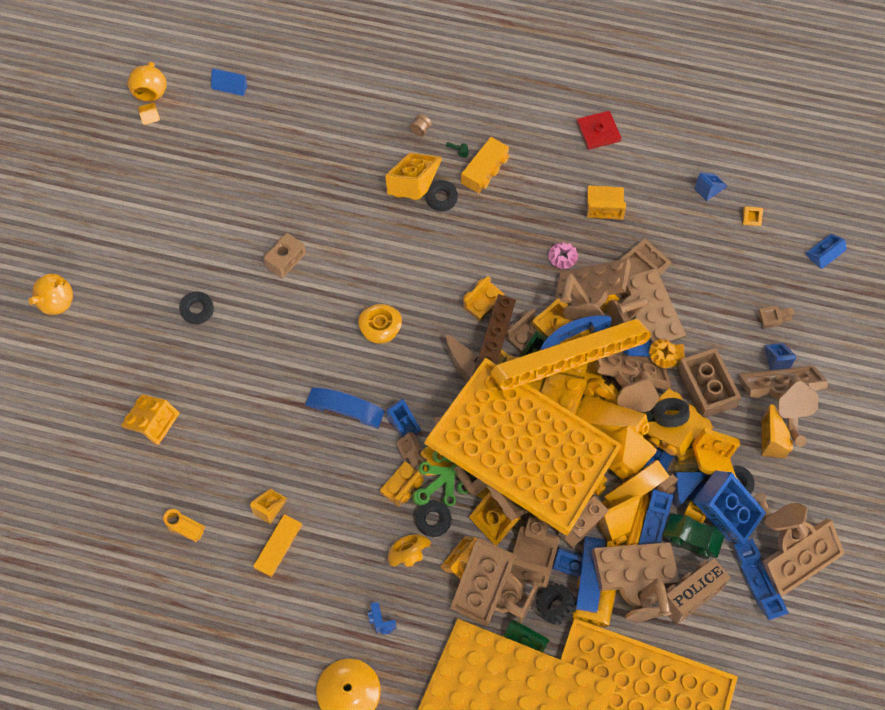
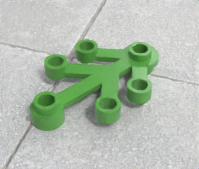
(447, 476)

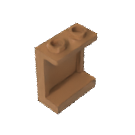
(586, 522)
(534, 558)

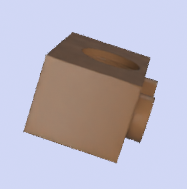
(282, 265)

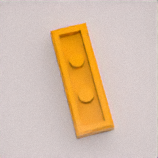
(277, 545)

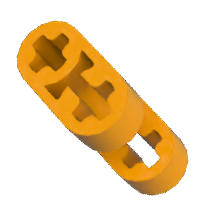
(604, 612)

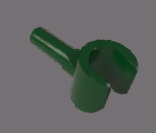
(463, 149)

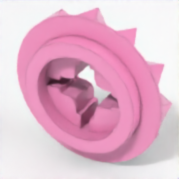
(561, 261)

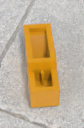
(638, 484)

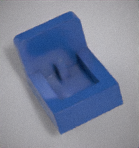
(376, 618)

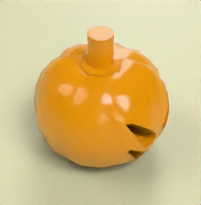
(147, 81)
(48, 297)

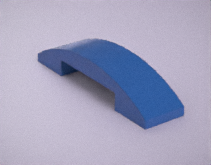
(593, 323)
(346, 405)
(656, 518)
(758, 580)
(588, 589)

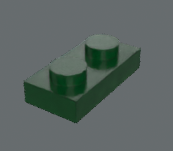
(526, 636)

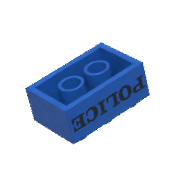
(729, 506)

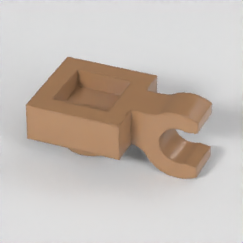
(774, 317)
(409, 449)

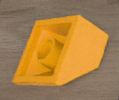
(775, 435)
(632, 454)
(491, 519)
(619, 520)

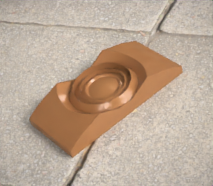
(644, 258)

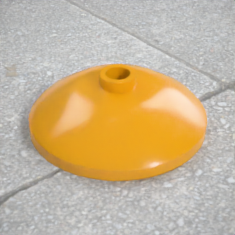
(364, 682)

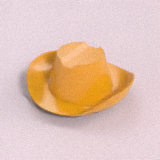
(380, 323)
(407, 550)

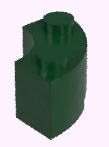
(693, 536)

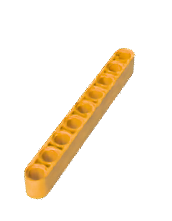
(570, 354)

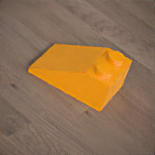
(412, 175)

